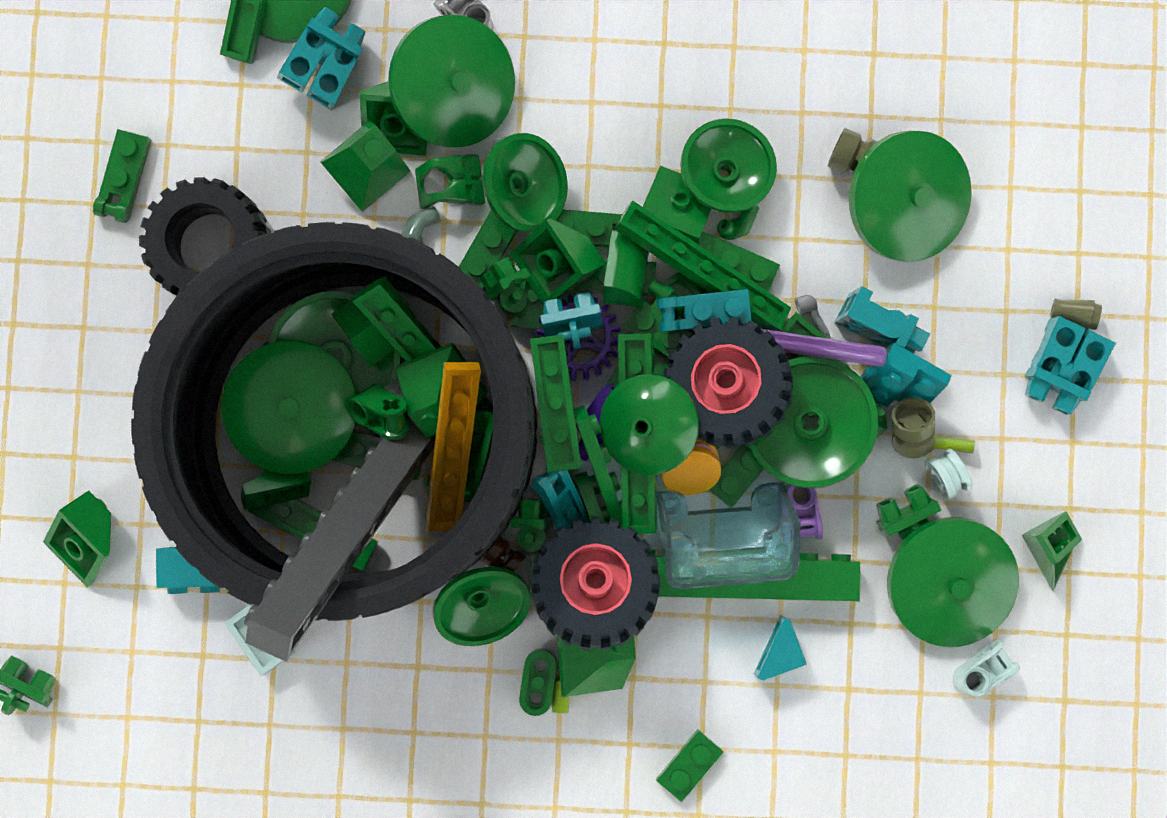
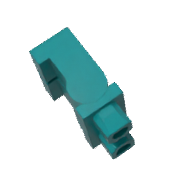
(325, 47)
(880, 324)
(1067, 364)

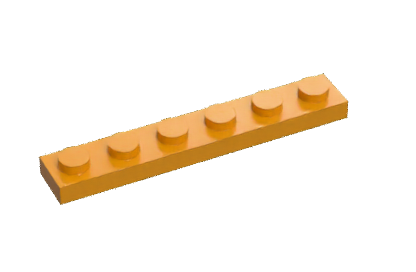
(452, 444)

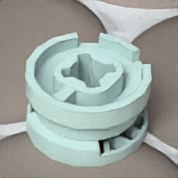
(949, 474)

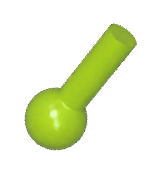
(955, 444)

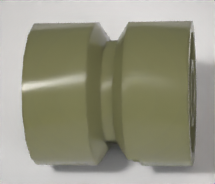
(849, 151)
(913, 427)

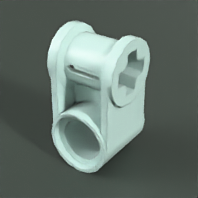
(991, 667)

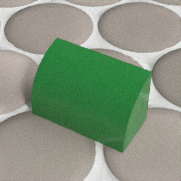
(625, 272)

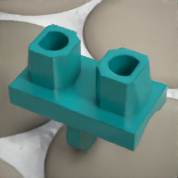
(573, 322)

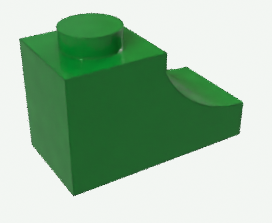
(274, 488)

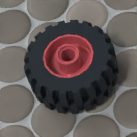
(735, 380)
(595, 584)

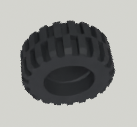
(178, 211)

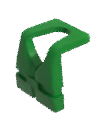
(463, 185)

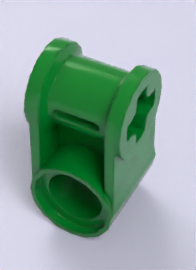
(380, 412)

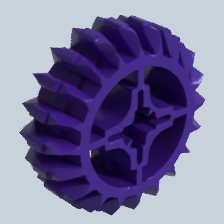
(592, 344)

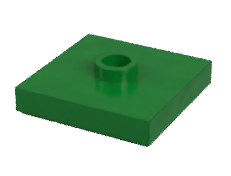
(675, 204)

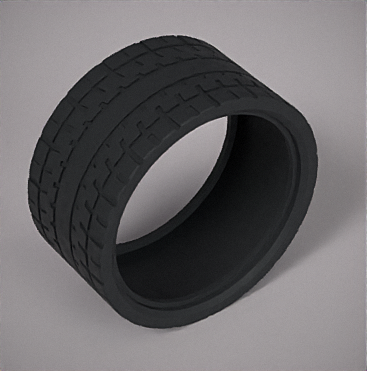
(200, 340)

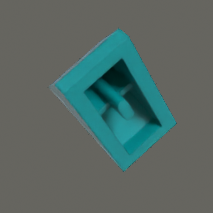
(781, 652)

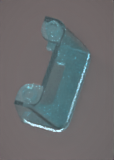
(729, 543)

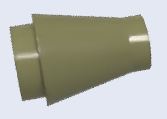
(1082, 312)

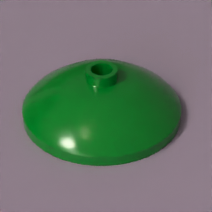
(739, 151)
(537, 177)
(670, 422)
(481, 606)

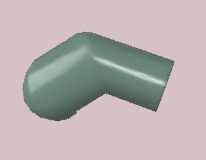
(417, 223)

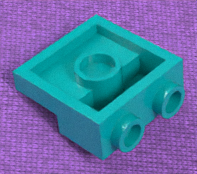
(904, 377)

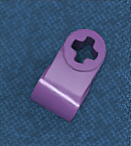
(808, 513)

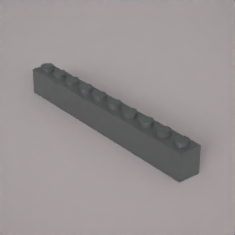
(339, 539)

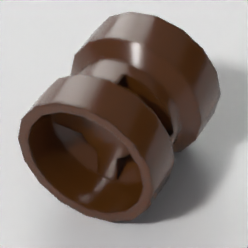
(511, 560)

